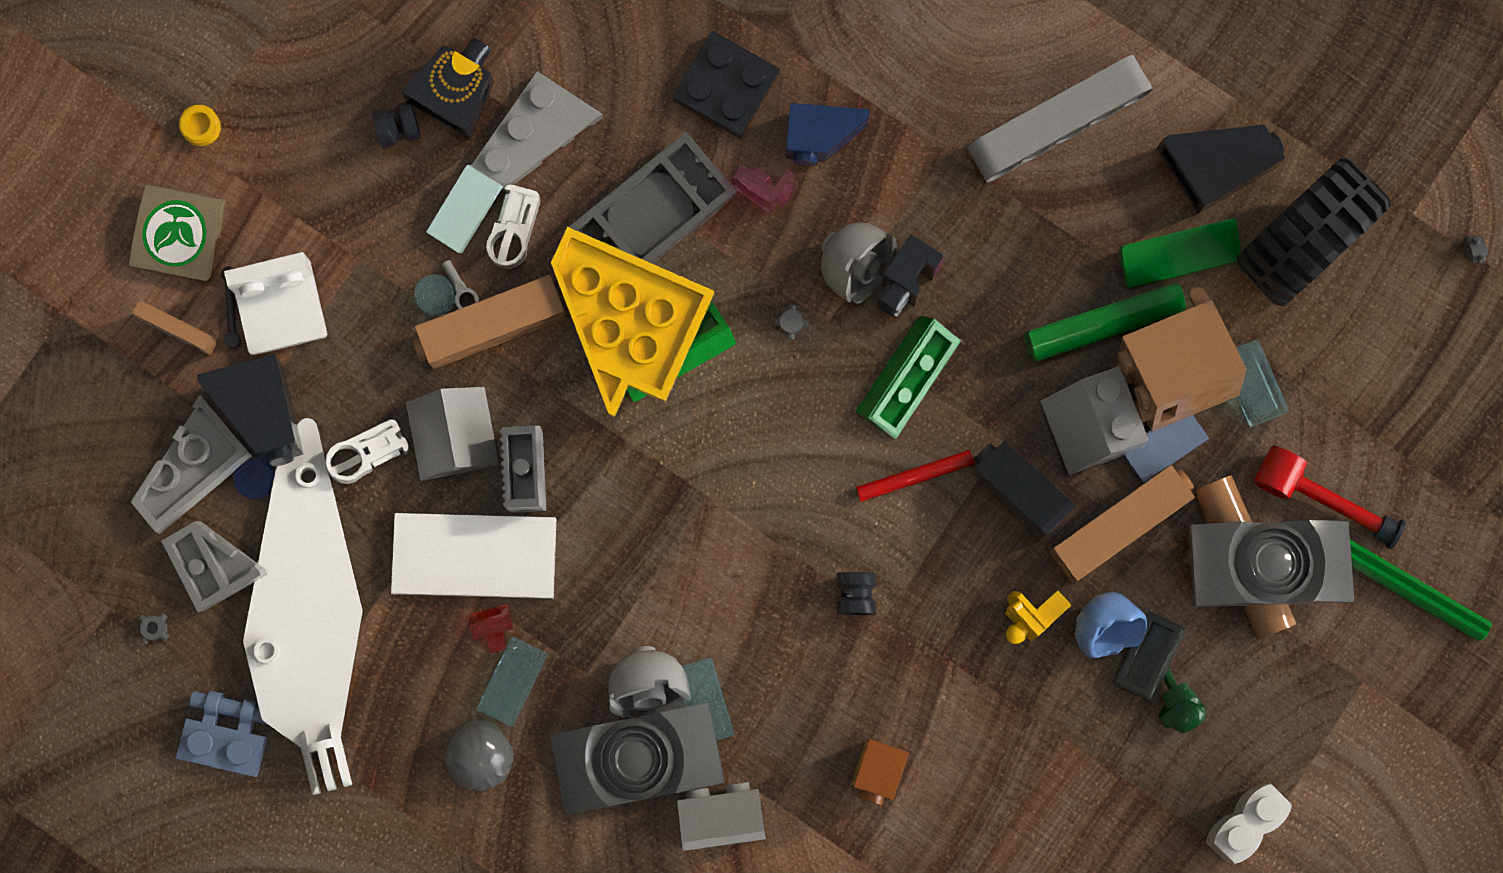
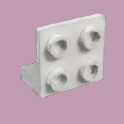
(277, 303)

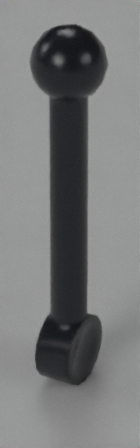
(231, 339)

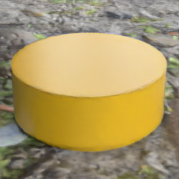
(199, 125)

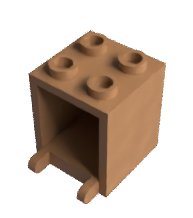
(1181, 364)

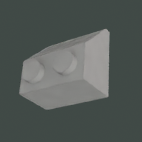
(1094, 421)
(720, 818)

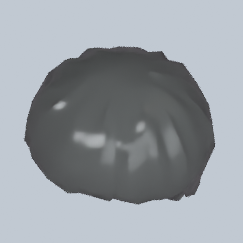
(478, 755)

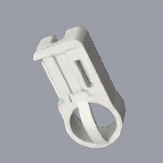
(515, 219)
(372, 448)

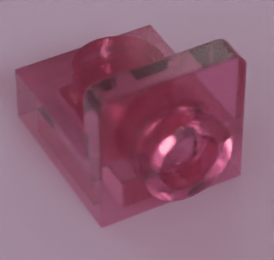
(757, 187)

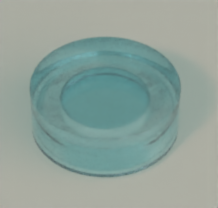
(434, 295)

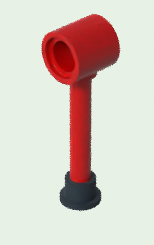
(1283, 474)

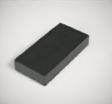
(1149, 662)

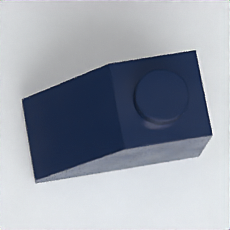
(821, 131)

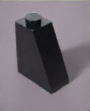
(1220, 161)
(258, 406)
(1021, 489)

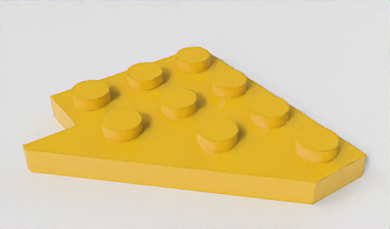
(628, 316)

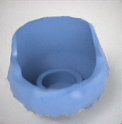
(1109, 625)

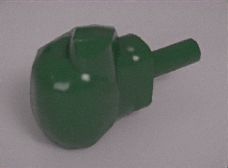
(1182, 706)

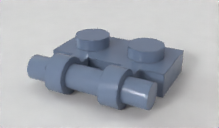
(222, 746)

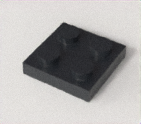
(726, 84)

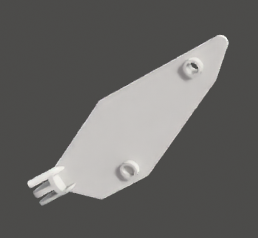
(305, 613)

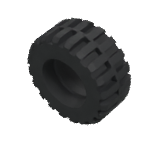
(1313, 231)

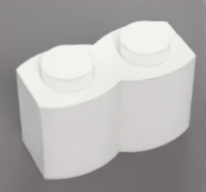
(1255, 814)

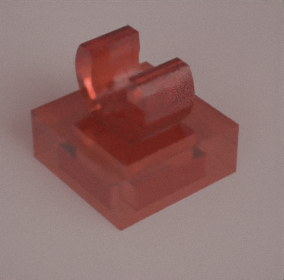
(492, 625)

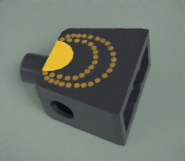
(453, 87)

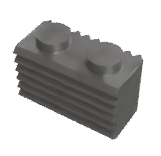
(523, 469)

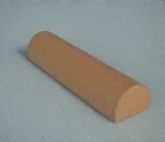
(1223, 503)

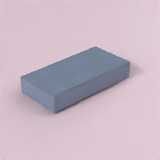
(1165, 447)

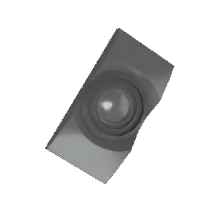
(659, 202)
(1271, 563)
(637, 758)

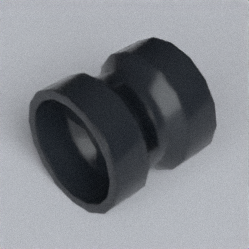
(387, 126)
(856, 593)

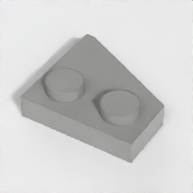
(209, 565)

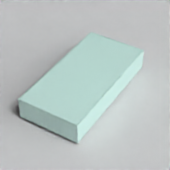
(464, 209)

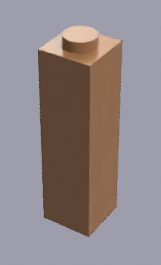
(489, 323)
(1123, 523)

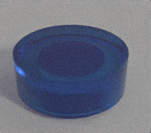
(254, 479)

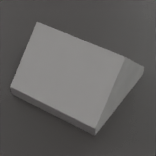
(452, 432)

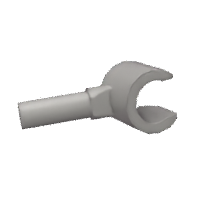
(457, 283)

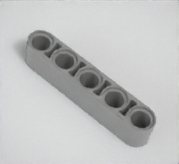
(1059, 118)

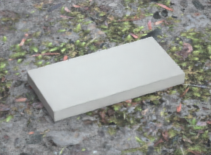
(474, 556)

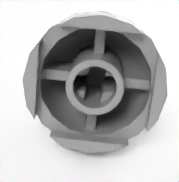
(855, 259)
(647, 682)

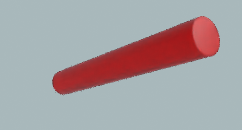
(915, 475)

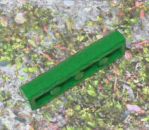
(1104, 322)

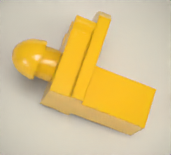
(1029, 620)

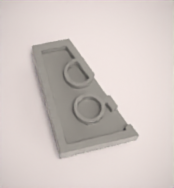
(533, 130)
(193, 466)

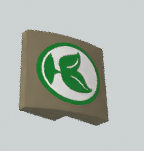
(177, 232)

